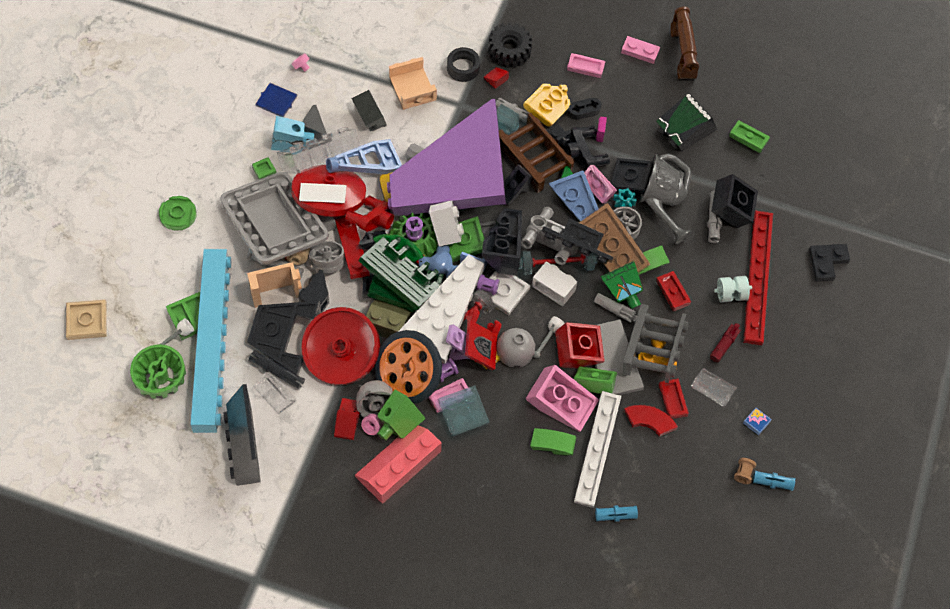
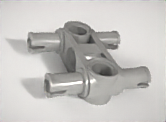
(535, 233)

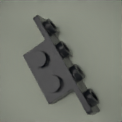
(581, 237)

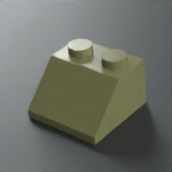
(387, 317)

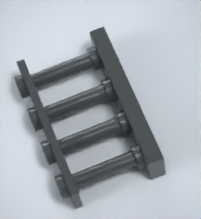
(640, 332)

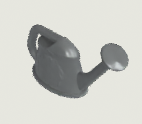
(668, 187)

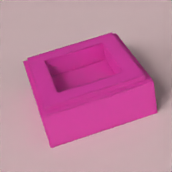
(601, 129)

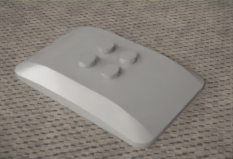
(271, 219)

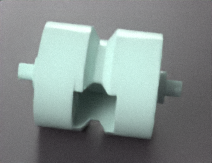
(733, 289)

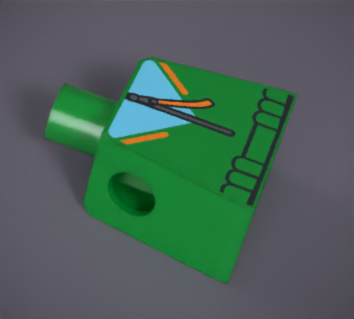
(625, 284)

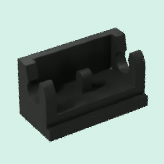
(369, 111)

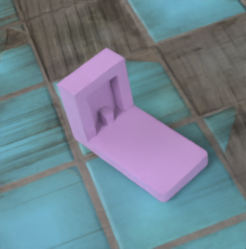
(457, 340)

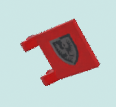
(481, 342)

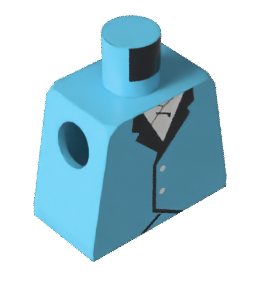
(288, 133)

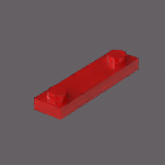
(350, 240)

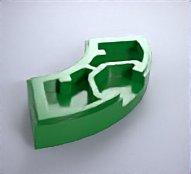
(414, 252)

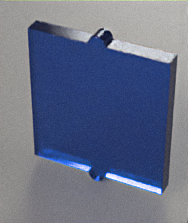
(276, 100)

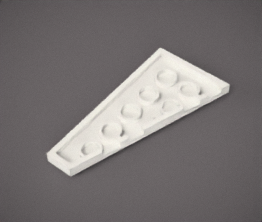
(447, 305)

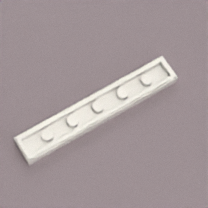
(597, 449)

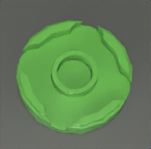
(177, 213)

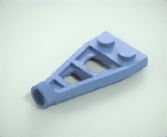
(384, 151)

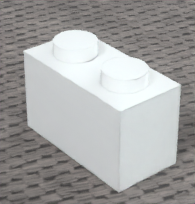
(445, 223)
(554, 283)

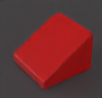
(497, 77)

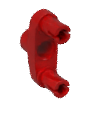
(378, 217)

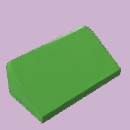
(596, 379)

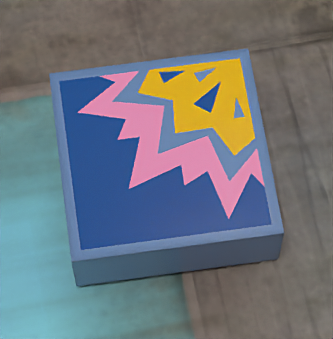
(757, 421)

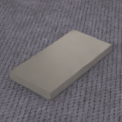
(615, 348)

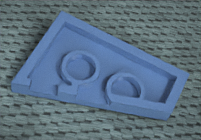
(576, 194)

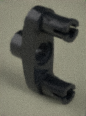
(580, 150)

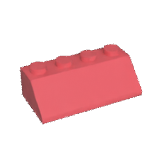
(399, 463)

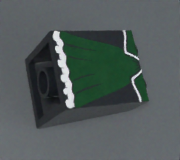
(686, 123)

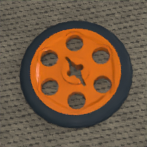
(432, 365)

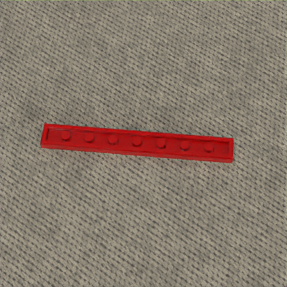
(758, 278)

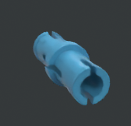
(773, 480)
(616, 513)

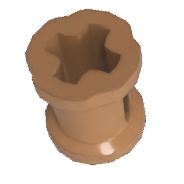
(745, 470)

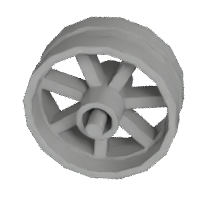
(627, 212)
(325, 257)

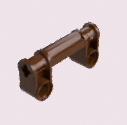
(682, 27)

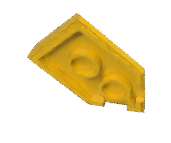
(548, 103)

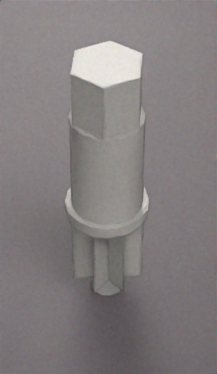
(615, 307)

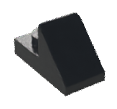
(515, 183)

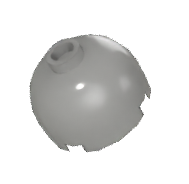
(515, 347)
(372, 397)

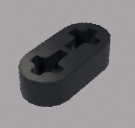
(584, 108)

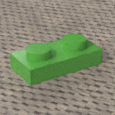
(749, 136)

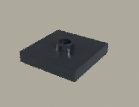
(632, 175)

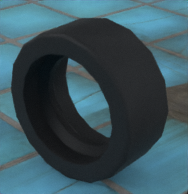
(463, 53)

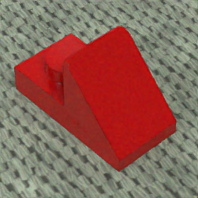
(346, 419)

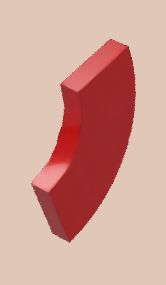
(650, 417)

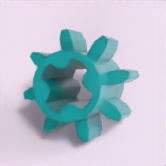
(624, 198)

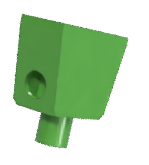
(398, 416)

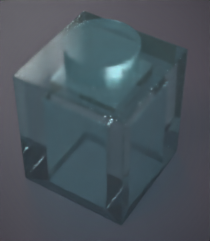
(507, 119)

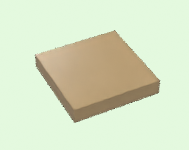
(86, 319)

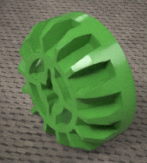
(429, 244)
(155, 362)

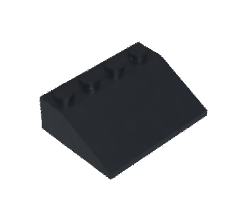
(242, 438)

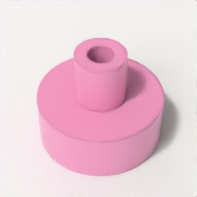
(301, 62)
(371, 424)

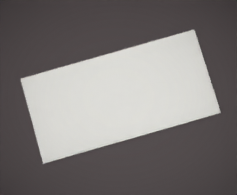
(322, 193)

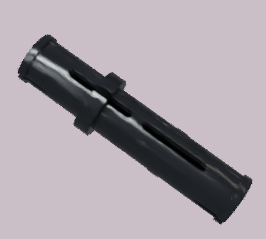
(270, 366)

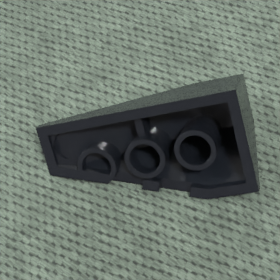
(503, 243)

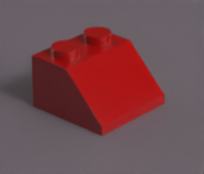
(579, 345)

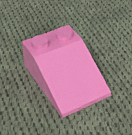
(562, 398)

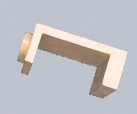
(412, 83)
(272, 279)

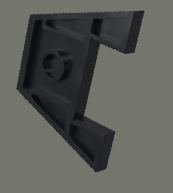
(273, 330)

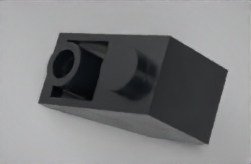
(316, 291)

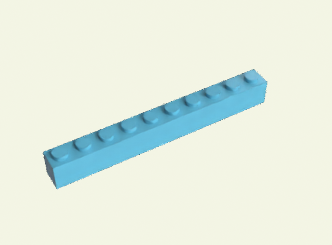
(210, 341)

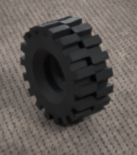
(510, 35)

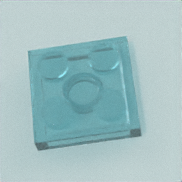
(463, 410)

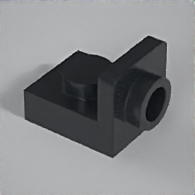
(560, 135)

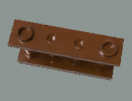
(516, 156)

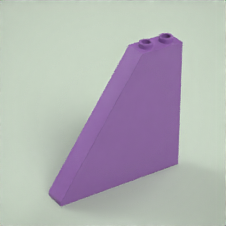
(456, 168)

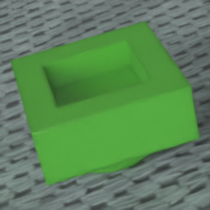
(263, 168)

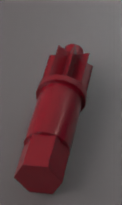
(725, 342)

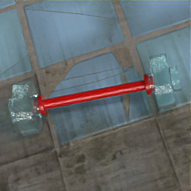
(526, 262)

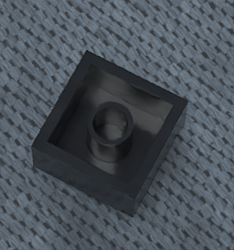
(734, 201)

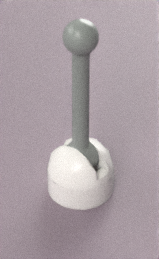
(553, 325)
(183, 328)

